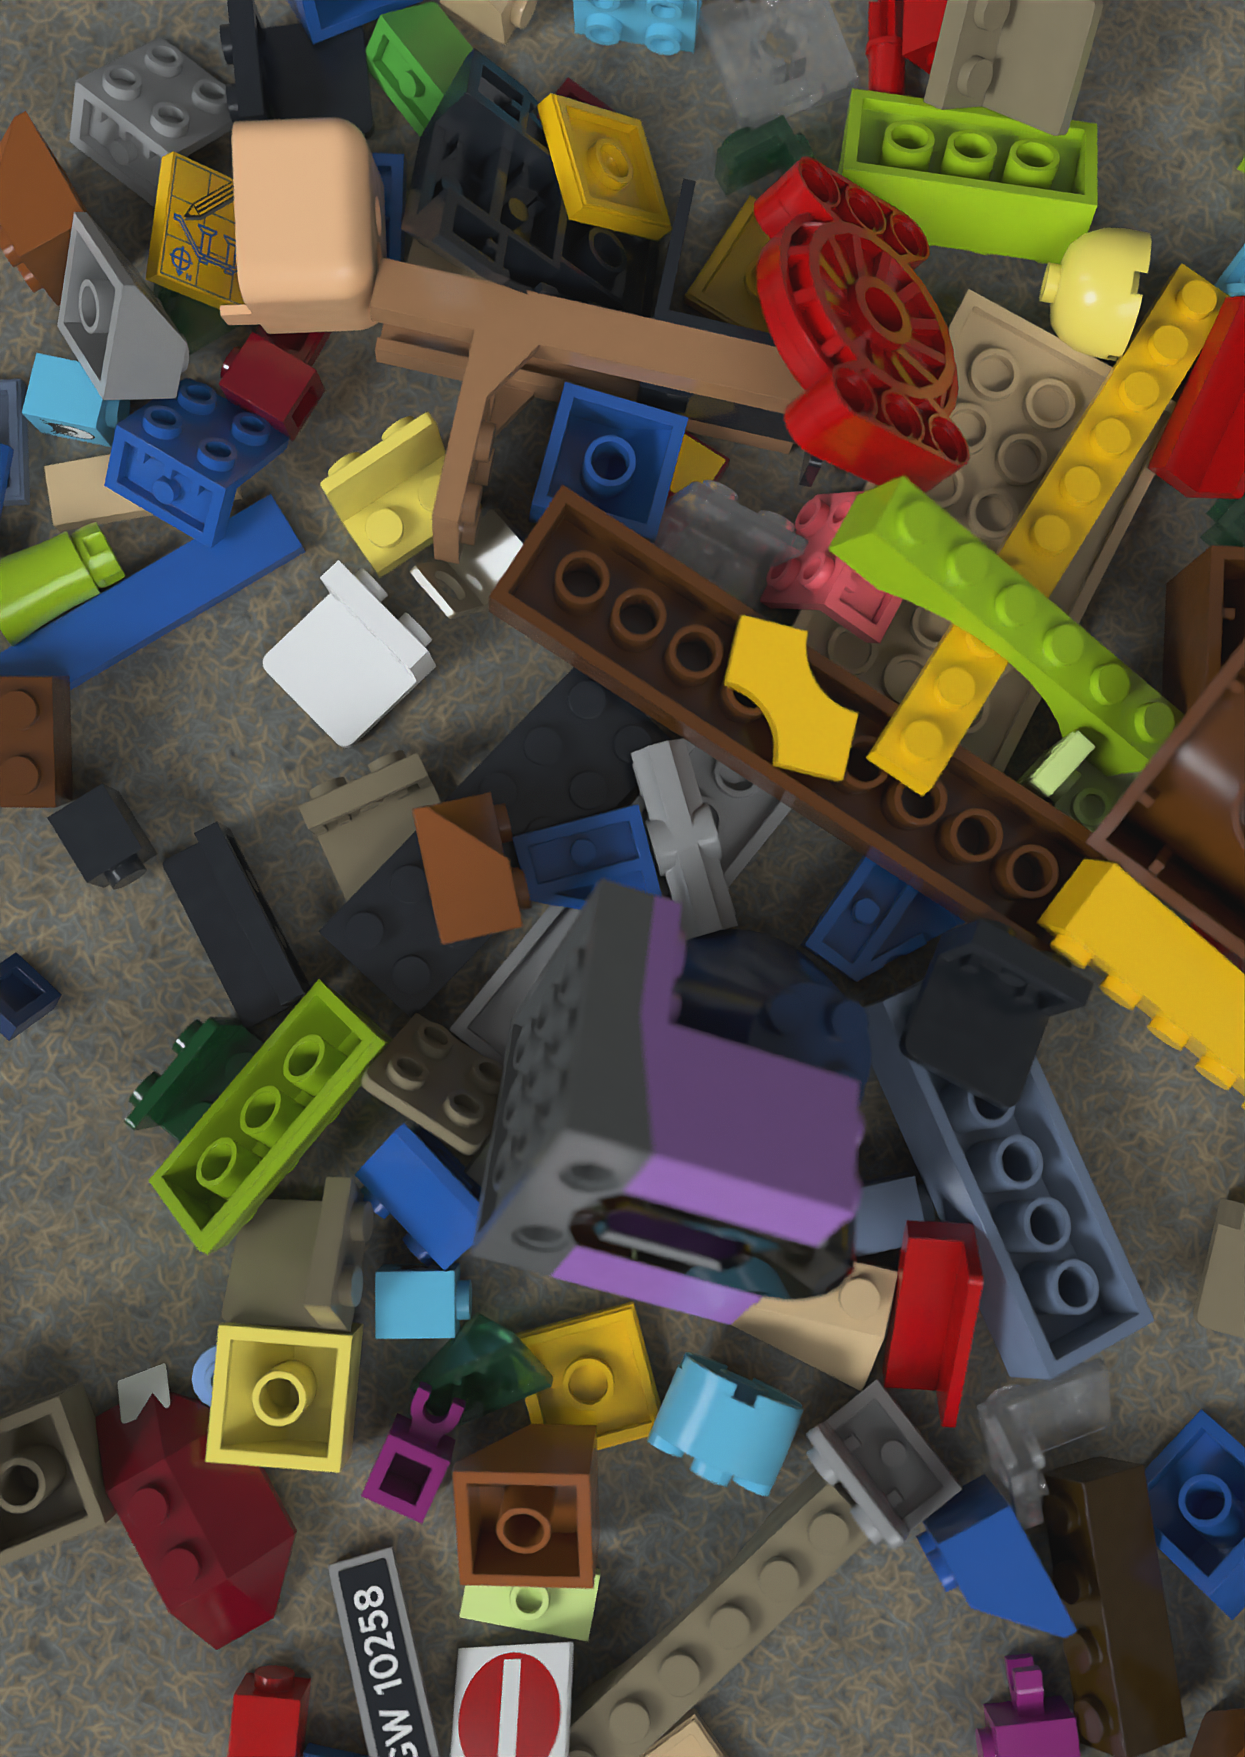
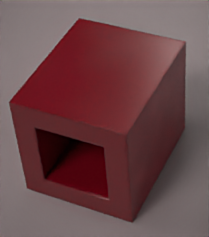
(271, 384)

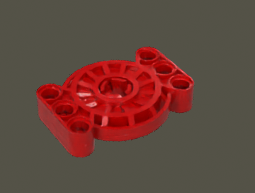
(858, 330)

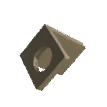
(478, 567)

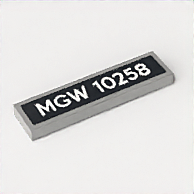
(383, 1656)

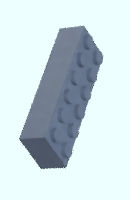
(1043, 1238)

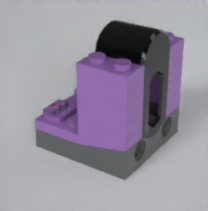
(656, 1149)

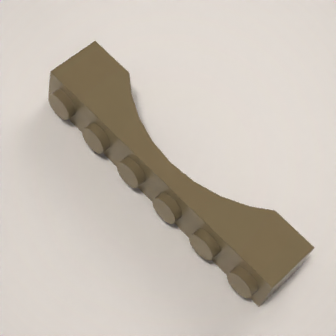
(759, 1588)

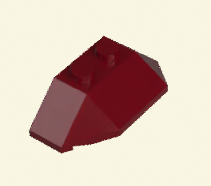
(201, 1528)

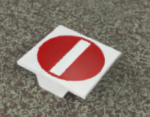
(513, 1701)

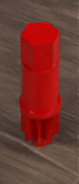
(884, 47)

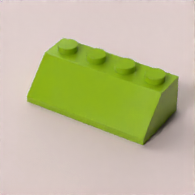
(974, 174)
(268, 1117)

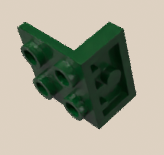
(205, 1066)

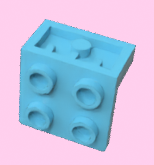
(658, 24)

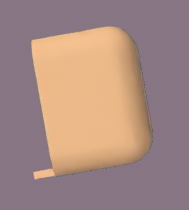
(305, 225)

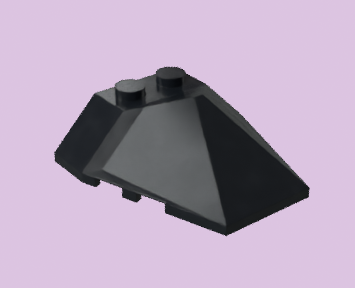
(495, 206)

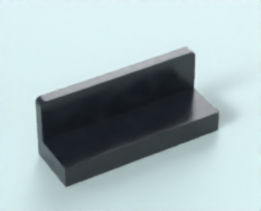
(236, 926)

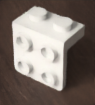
(350, 657)

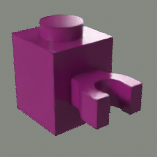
(413, 1458)
(1029, 1722)

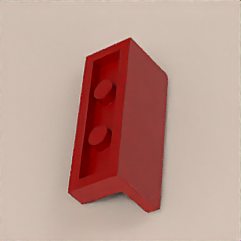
(1205, 435)
(934, 1312)

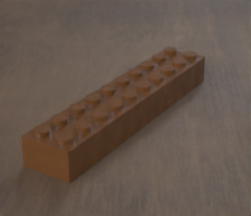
(665, 647)

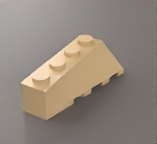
(831, 1331)

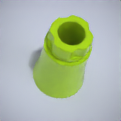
(53, 578)

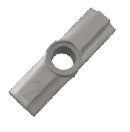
(683, 837)

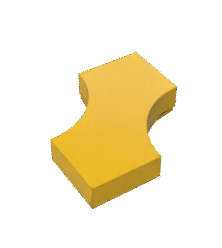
(774, 672)

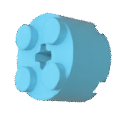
(726, 1424)

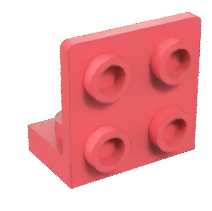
(824, 581)

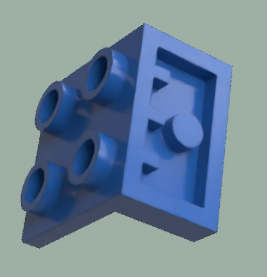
(190, 458)

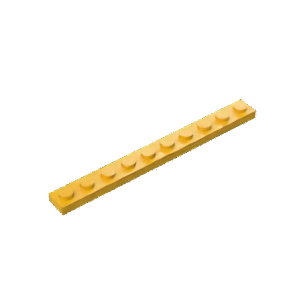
(1054, 522)

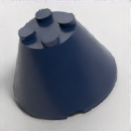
(772, 1001)

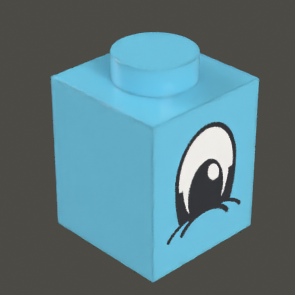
(67, 403)
(420, 1301)

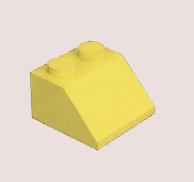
(284, 1397)

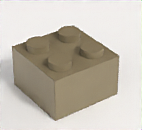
(50, 1474)

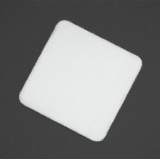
(137, 1389)

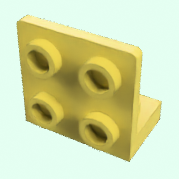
(390, 492)

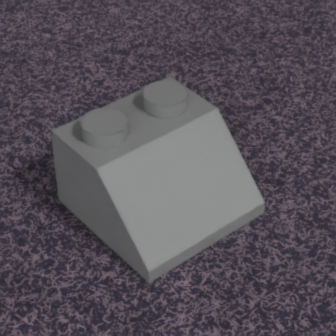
(117, 321)

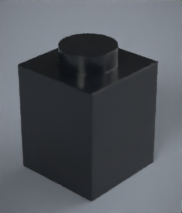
(103, 838)

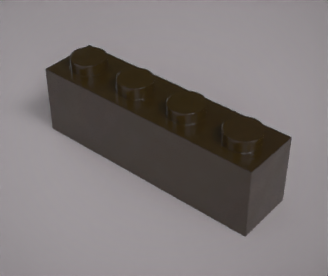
(1116, 1600)

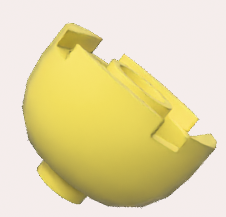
(1097, 289)

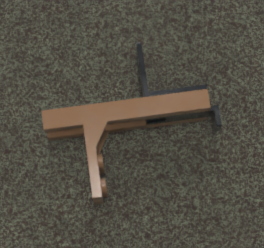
(527, 346)

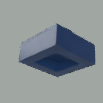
(23, 996)

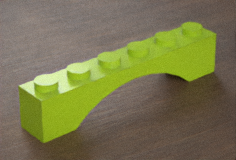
(927, 557)

